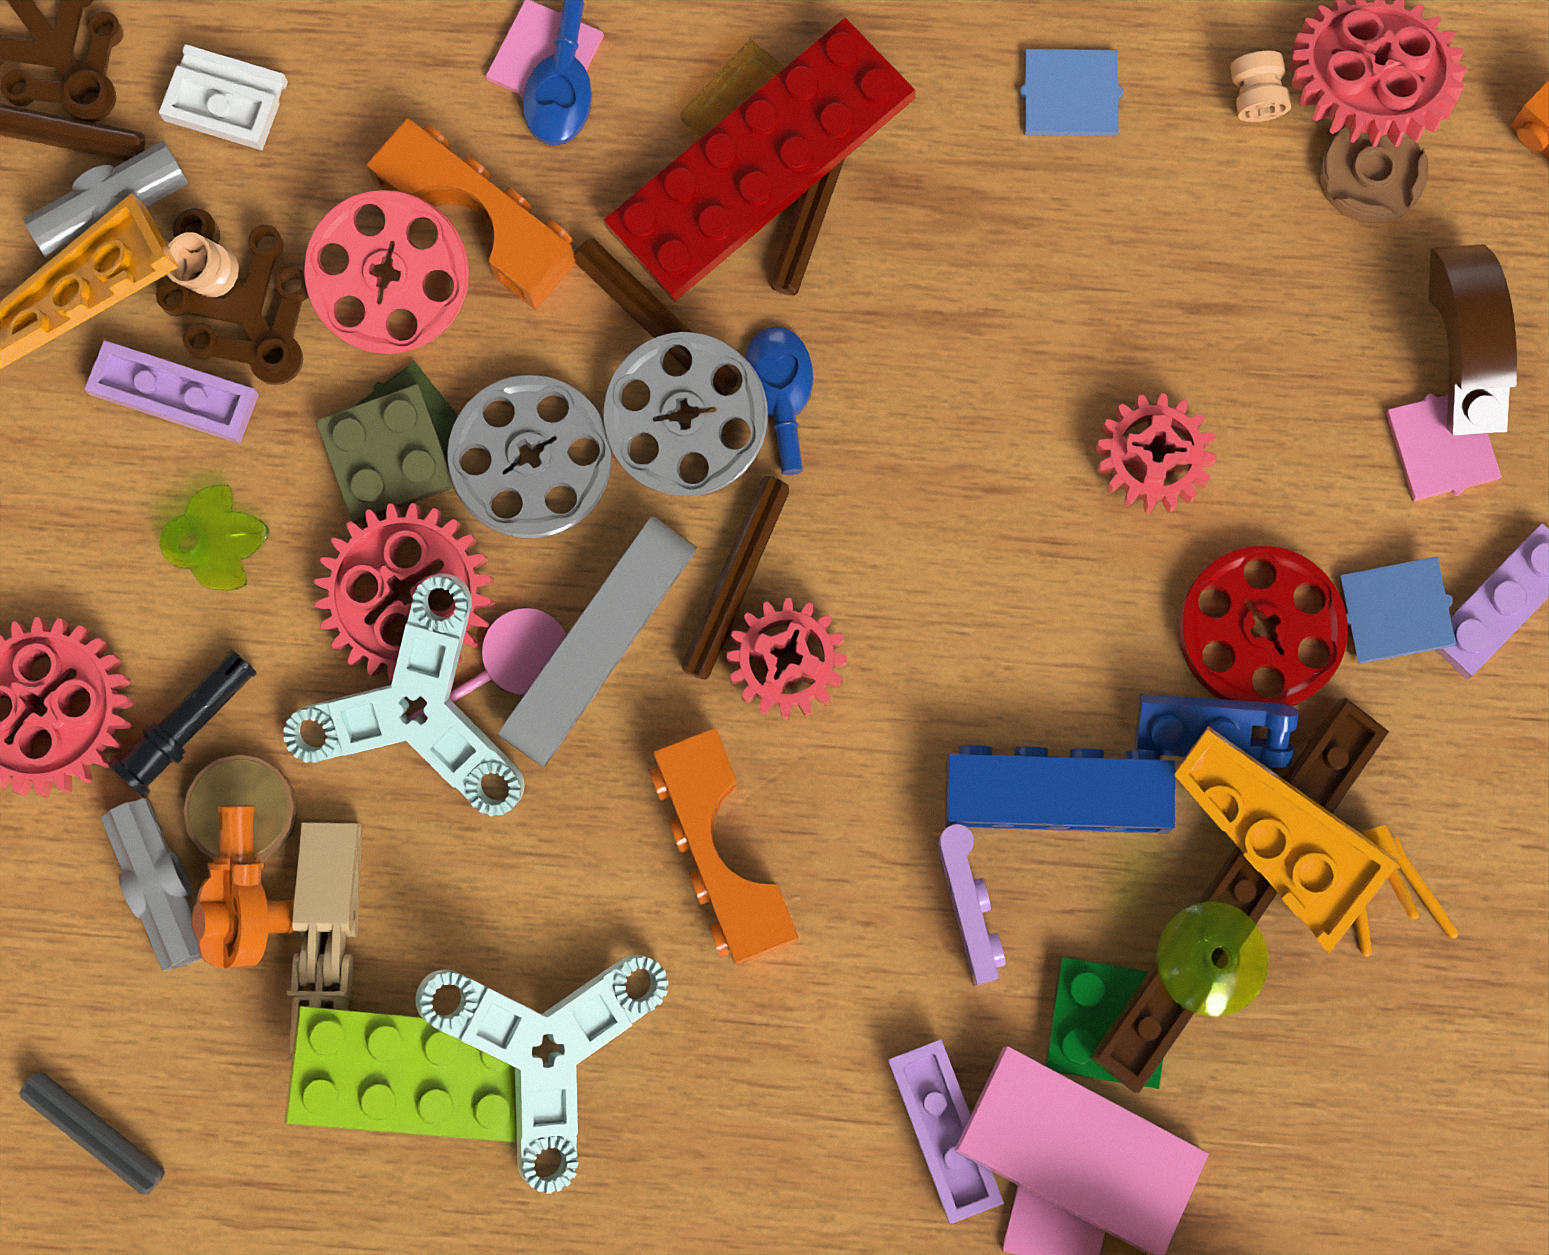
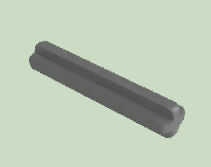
(92, 1133)

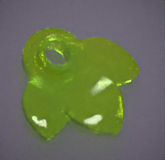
(221, 535)

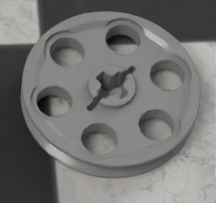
(666, 396)
(529, 429)

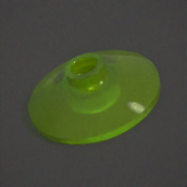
(1187, 964)

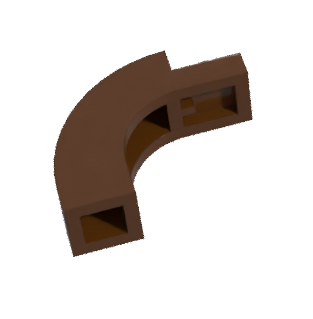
(1480, 333)

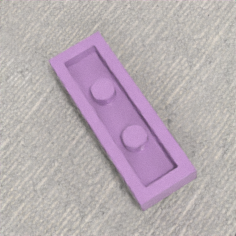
(171, 392)
(1500, 604)
(938, 1120)

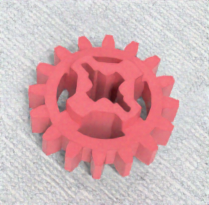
(1134, 453)
(764, 647)

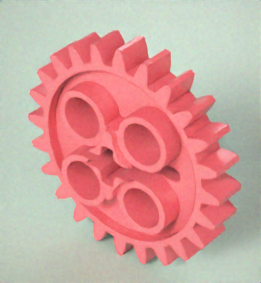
(1377, 69)
(375, 553)
(75, 740)

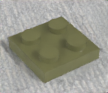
(385, 453)

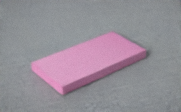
(1082, 1152)

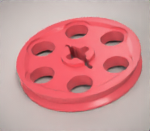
(367, 251)

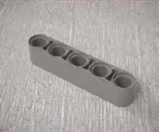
(597, 641)

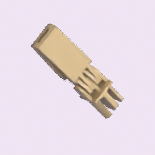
(325, 907)

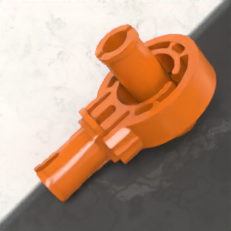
(232, 905)

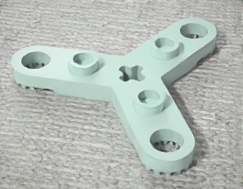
(427, 670)
(509, 1031)

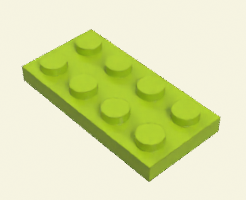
(396, 1078)

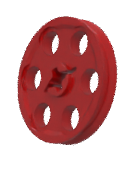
(1274, 603)

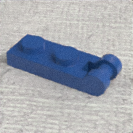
(1177, 723)

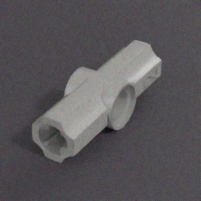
(97, 191)
(153, 882)

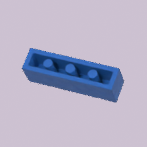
(1060, 792)

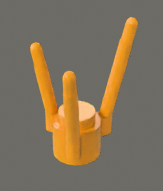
(1383, 838)

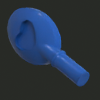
(559, 88)
(787, 380)

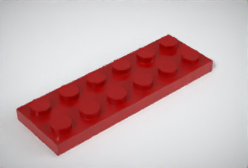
(759, 159)

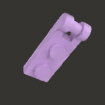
(969, 901)

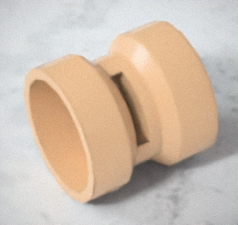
(1260, 86)
(203, 265)

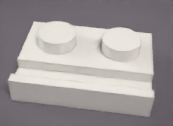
(223, 97)

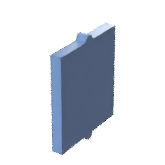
(1071, 92)
(1398, 610)

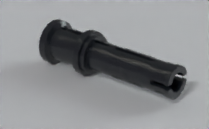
(164, 741)

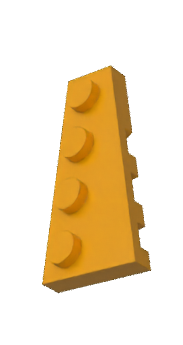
(85, 278)
(1301, 848)

